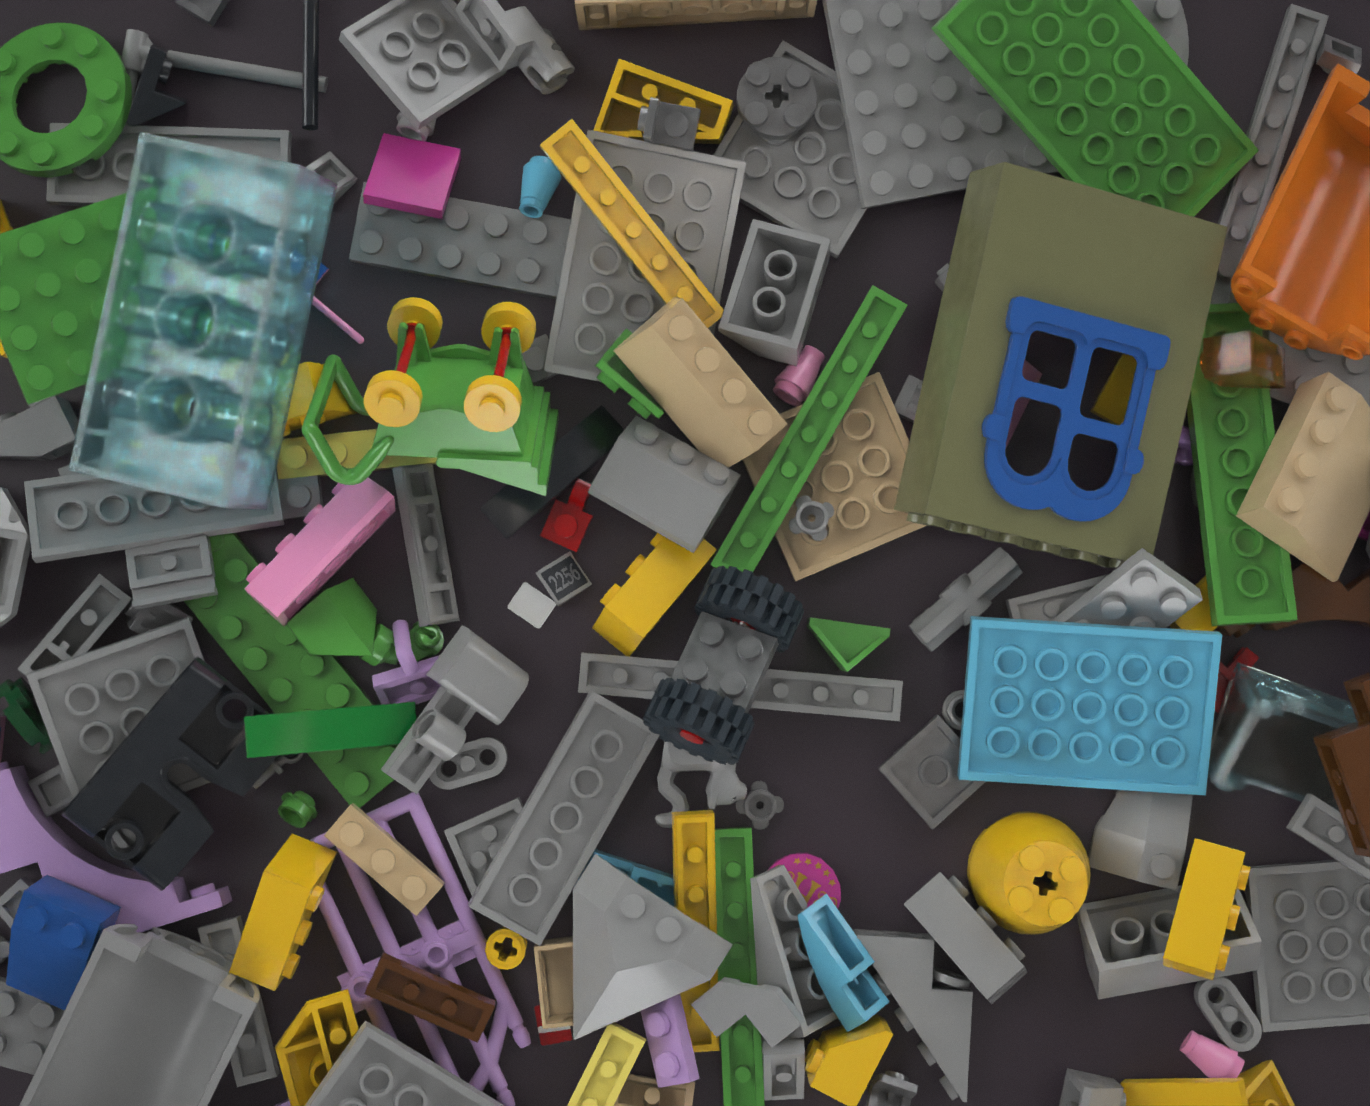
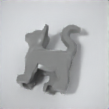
(721, 789)

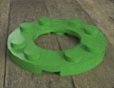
(100, 119)

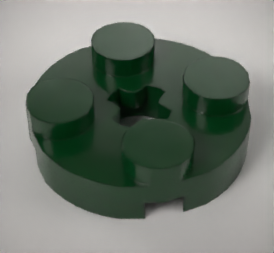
(24, 713)

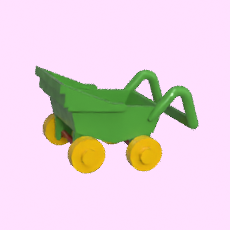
(449, 401)

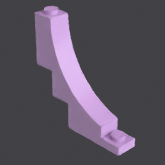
(32, 838)

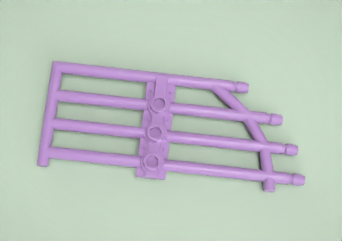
(435, 952)

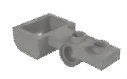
(471, 681)

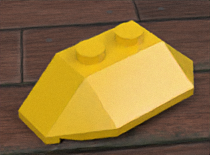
(315, 1043)

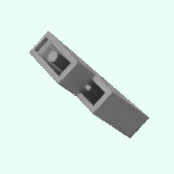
(933, 1009)

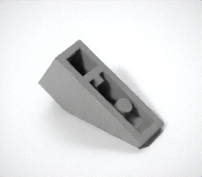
(78, 626)

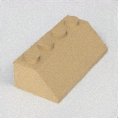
(699, 384)

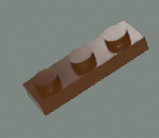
(430, 997)

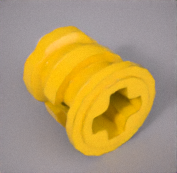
(494, 949)

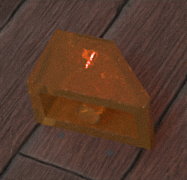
(1243, 361)

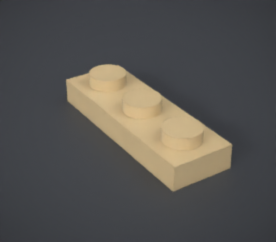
(384, 859)

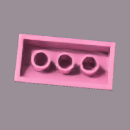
(320, 548)

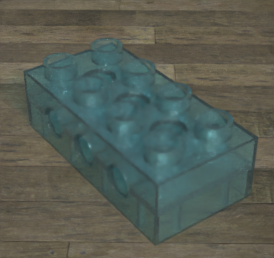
(156, 312)

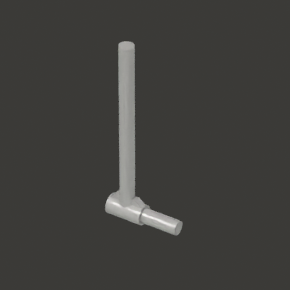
(138, 45)

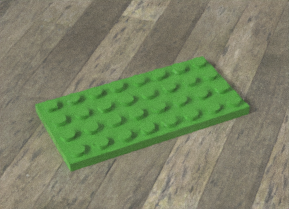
(1101, 96)

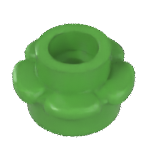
(297, 808)

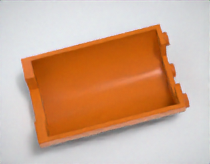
(1311, 248)

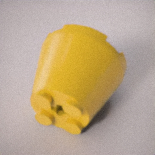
(1010, 857)

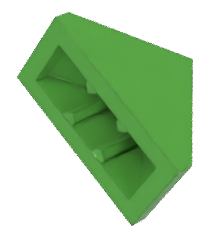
(337, 622)
(846, 641)

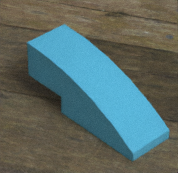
(840, 964)

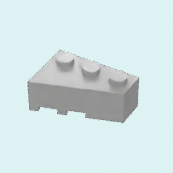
(967, 936)

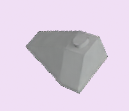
(1143, 837)
(781, 950)

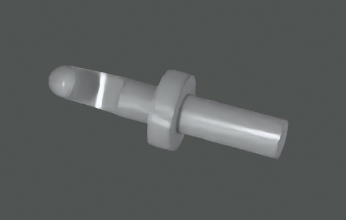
(275, 766)

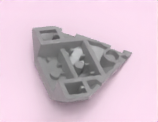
(632, 948)

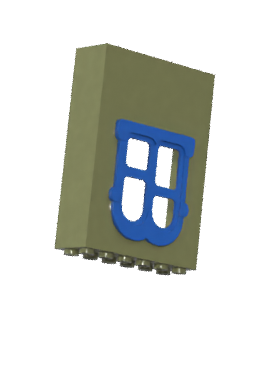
(1087, 270)

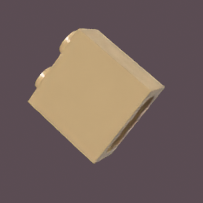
(555, 981)

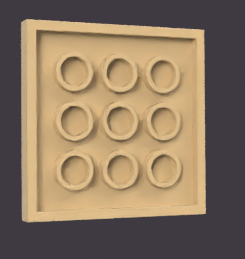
(855, 475)

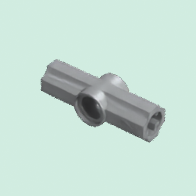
(965, 598)

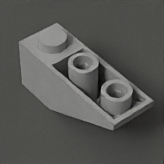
(39, 432)

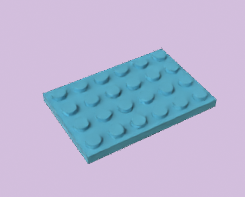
(1089, 705)

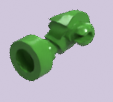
(425, 642)

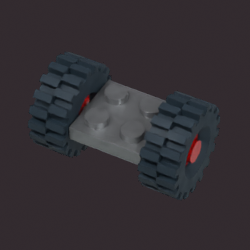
(724, 665)

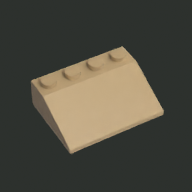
(1315, 476)

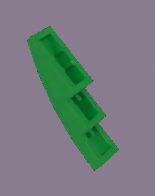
(328, 729)

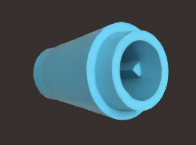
(538, 185)

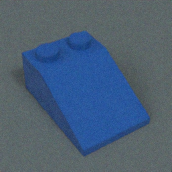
(55, 938)

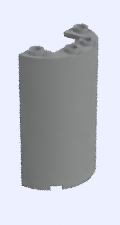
(145, 1025)

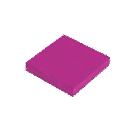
(412, 176)

